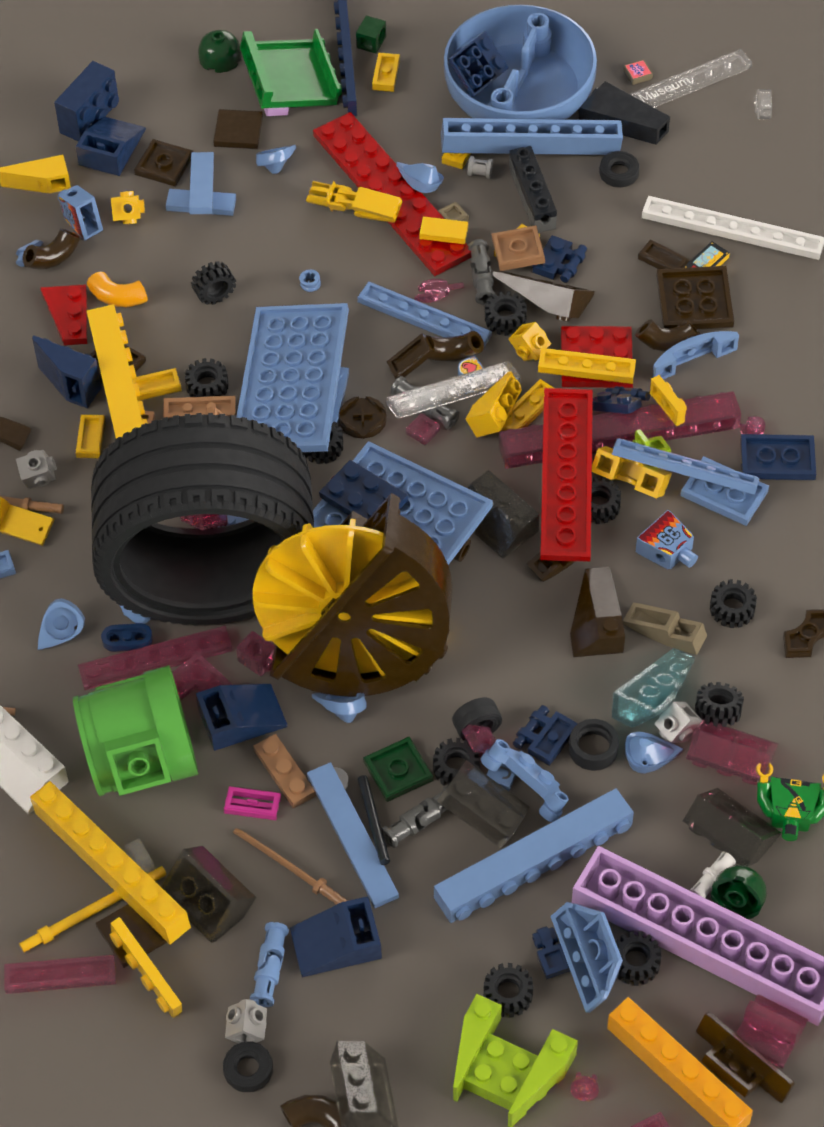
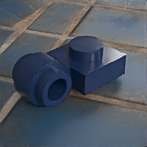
(551, 956)

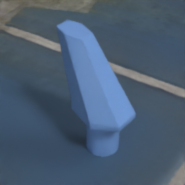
(20, 251)

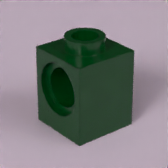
(371, 34)

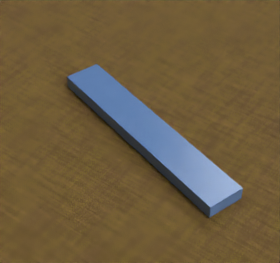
(418, 313)
(685, 466)
(352, 835)

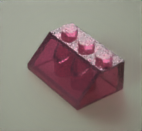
(730, 751)

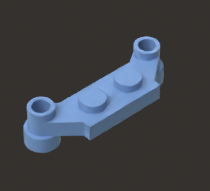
(533, 775)

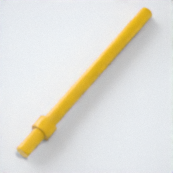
(47, 933)

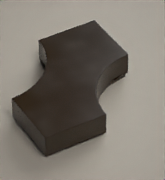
(800, 641)

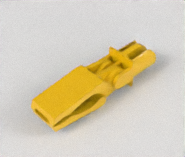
(364, 202)

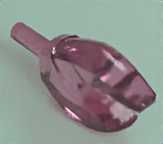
(438, 288)

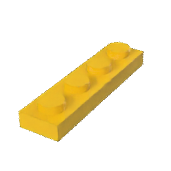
(587, 365)
(151, 976)

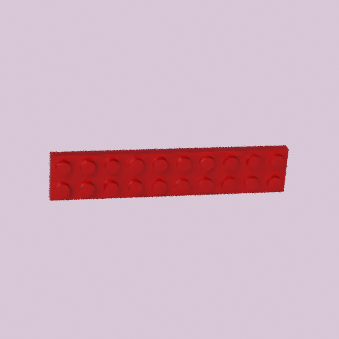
(374, 169)

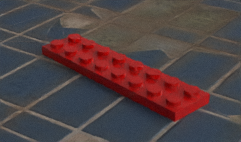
(566, 475)

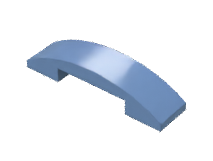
(717, 342)

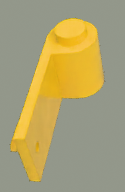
(24, 523)

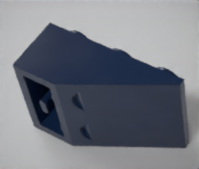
(478, 63)
(108, 145)
(69, 371)
(239, 713)
(337, 938)

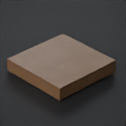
(518, 248)

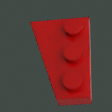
(68, 311)

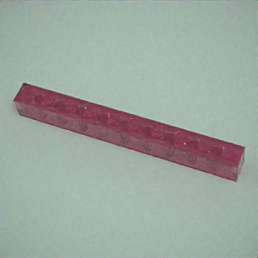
(702, 416)

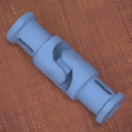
(269, 964)

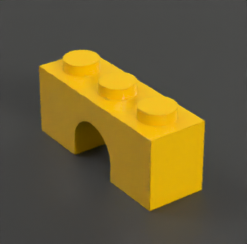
(645, 478)

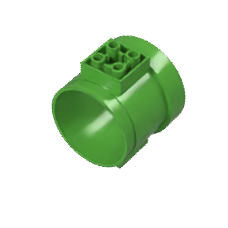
(135, 733)

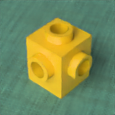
(119, 211)
(529, 340)

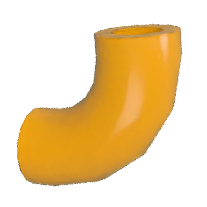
(118, 294)

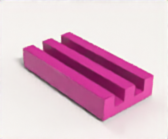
(252, 807)

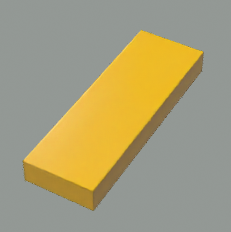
(527, 407)

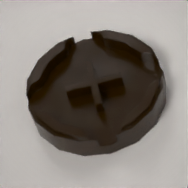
(362, 417)

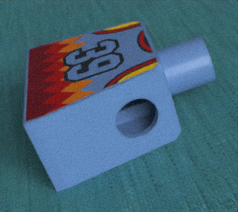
(80, 204)
(667, 542)

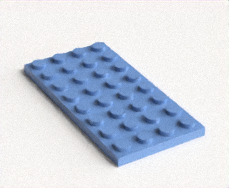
(295, 371)

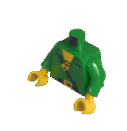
(790, 803)

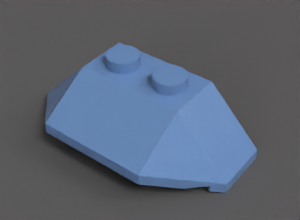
(588, 951)

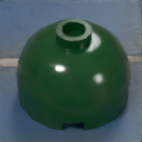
(219, 51)
(740, 891)

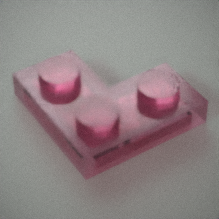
(197, 674)

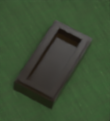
(661, 256)
(411, 356)

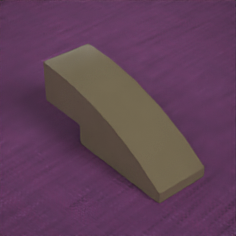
(666, 627)

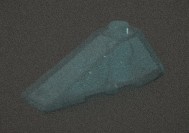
(651, 689)

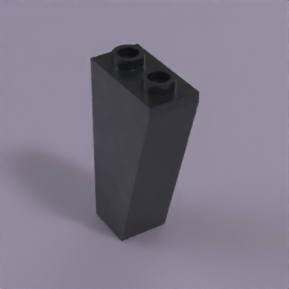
(637, 117)

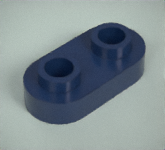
(127, 637)

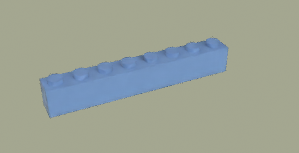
(543, 135)
(533, 856)

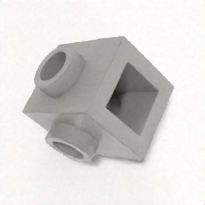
(36, 469)
(678, 722)
(246, 1022)

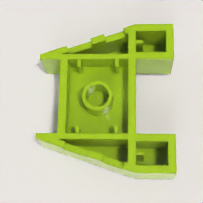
(503, 1070)

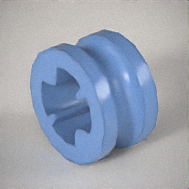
(310, 274)

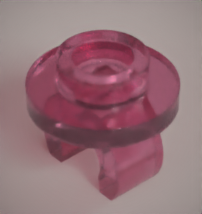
(754, 425)
(585, 1087)

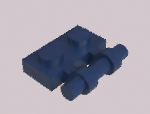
(555, 253)
(620, 400)
(550, 740)

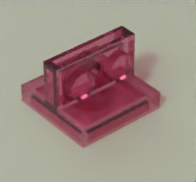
(771, 1029)

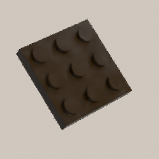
(695, 295)

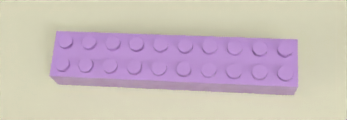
(704, 933)

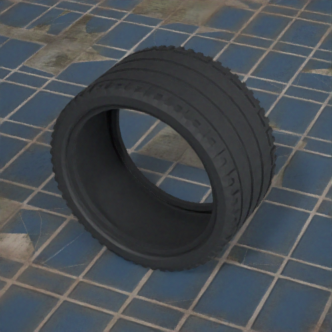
(186, 470)

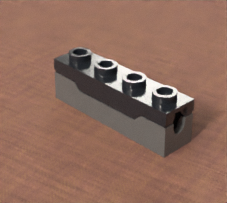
(532, 188)

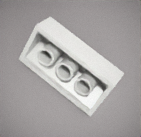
(25, 763)

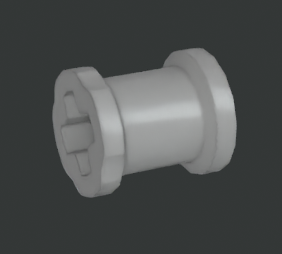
(480, 167)

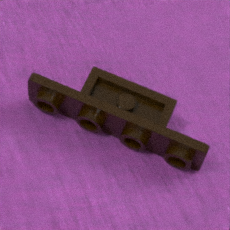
(739, 1062)

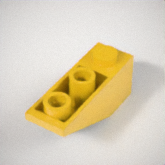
(40, 175)
(494, 407)

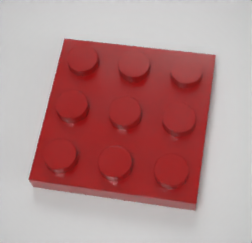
(597, 340)

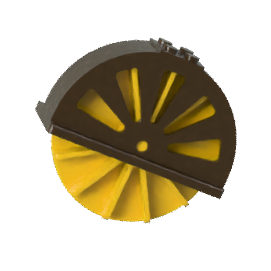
(355, 604)

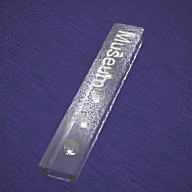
(694, 79)
(448, 390)

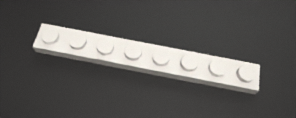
(733, 227)

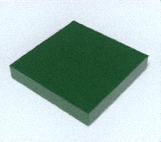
(398, 769)

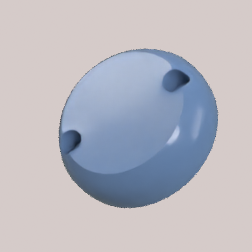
(547, 60)

